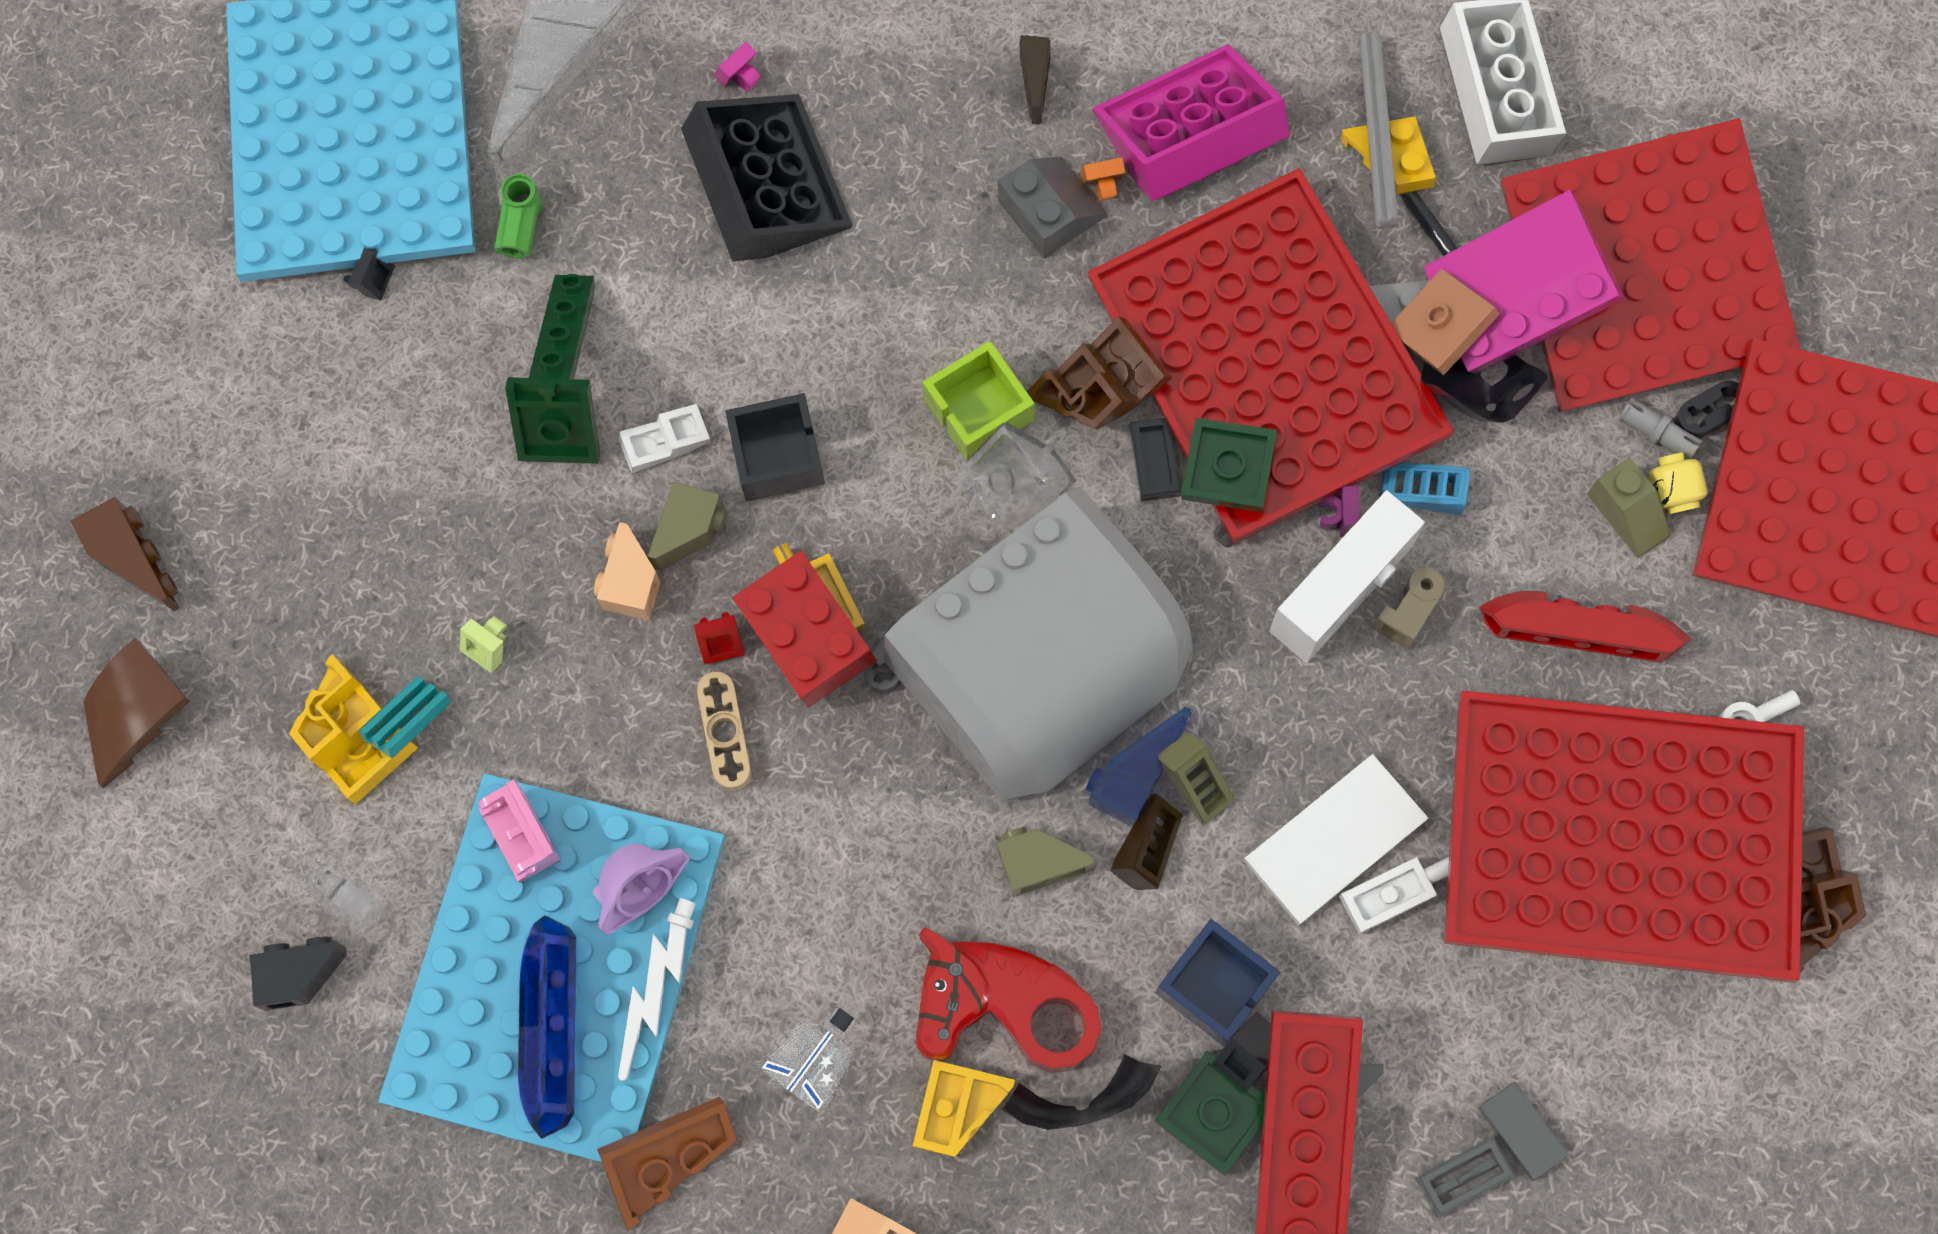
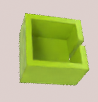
(977, 397)

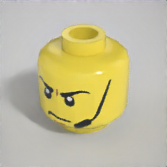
(1678, 483)

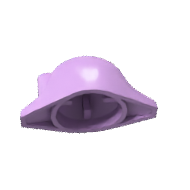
(635, 882)

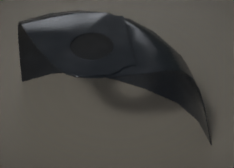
(1472, 394)
(1124, 1090)

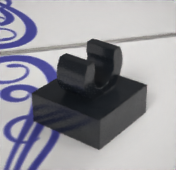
(369, 277)

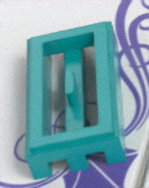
(400, 714)

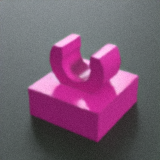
(738, 68)

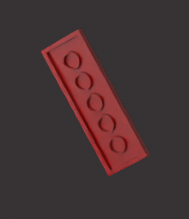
(1308, 1123)

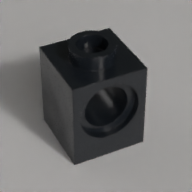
(1246, 1052)

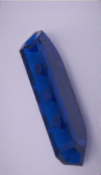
(547, 1026)

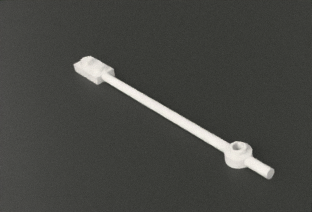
(1412, 885)

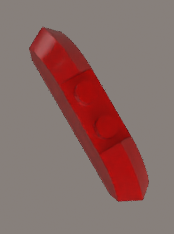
(1565, 624)

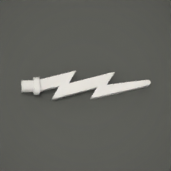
(660, 958)

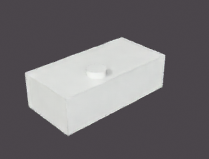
(1502, 80)
(1346, 576)

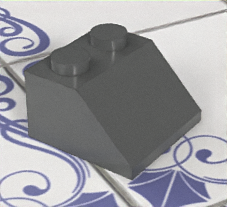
(1048, 203)

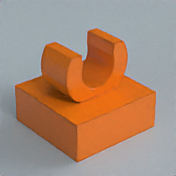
(1103, 174)

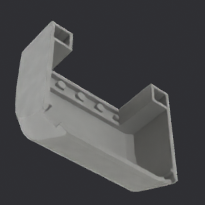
(1043, 648)

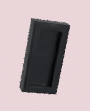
(1155, 459)

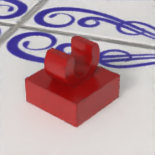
(719, 639)

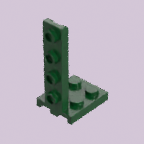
(551, 409)

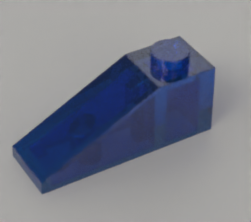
(1134, 772)

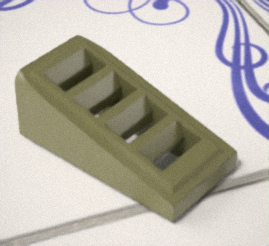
(1180, 760)

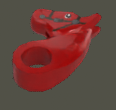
(999, 980)

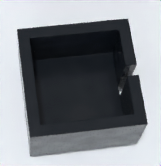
(774, 447)

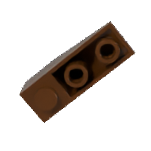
(114, 541)

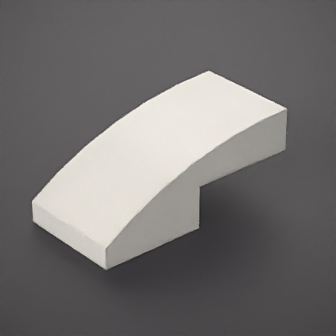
(667, 438)

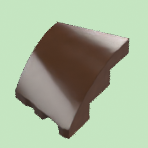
(1102, 378)
(128, 708)
(1828, 895)

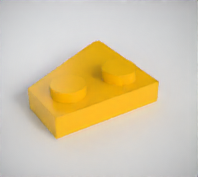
(1409, 155)
(957, 1106)

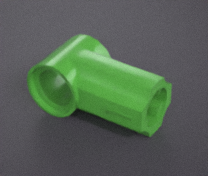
(518, 218)

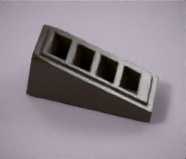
(1035, 64)
(1131, 863)

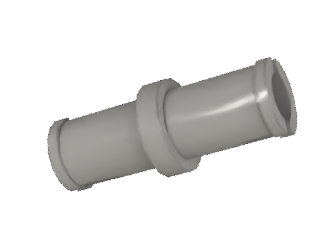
(1660, 429)

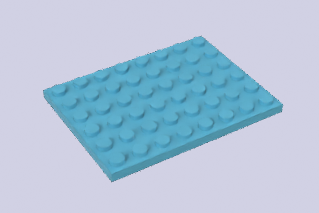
(346, 134)
(463, 1018)

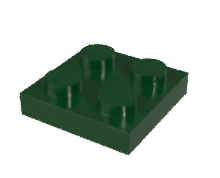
(1229, 465)
(1213, 1115)

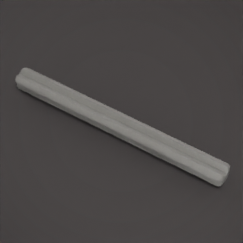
(1378, 130)

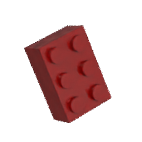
(804, 629)

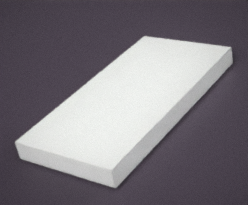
(1335, 839)

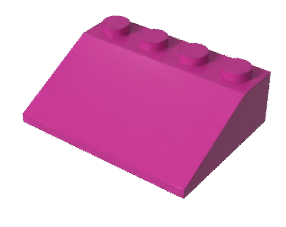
(1193, 121)
(1538, 275)

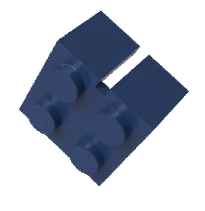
(1217, 981)

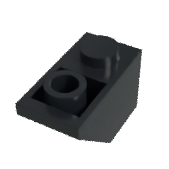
(293, 975)

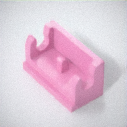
(518, 831)

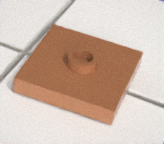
(1443, 321)

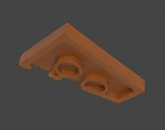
(660, 1157)

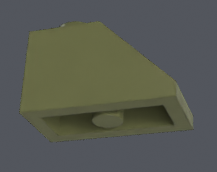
(1631, 507)
(686, 524)
(1038, 860)

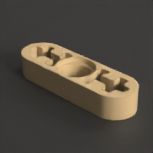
(708, 704)

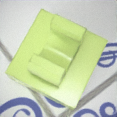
(483, 643)

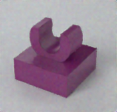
(1346, 509)

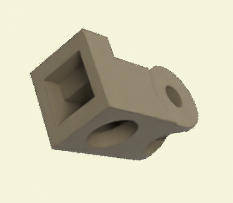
(1419, 600)

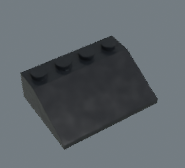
(764, 174)

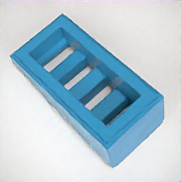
(1442, 473)

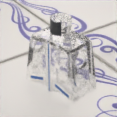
(813, 1060)

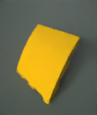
(331, 734)

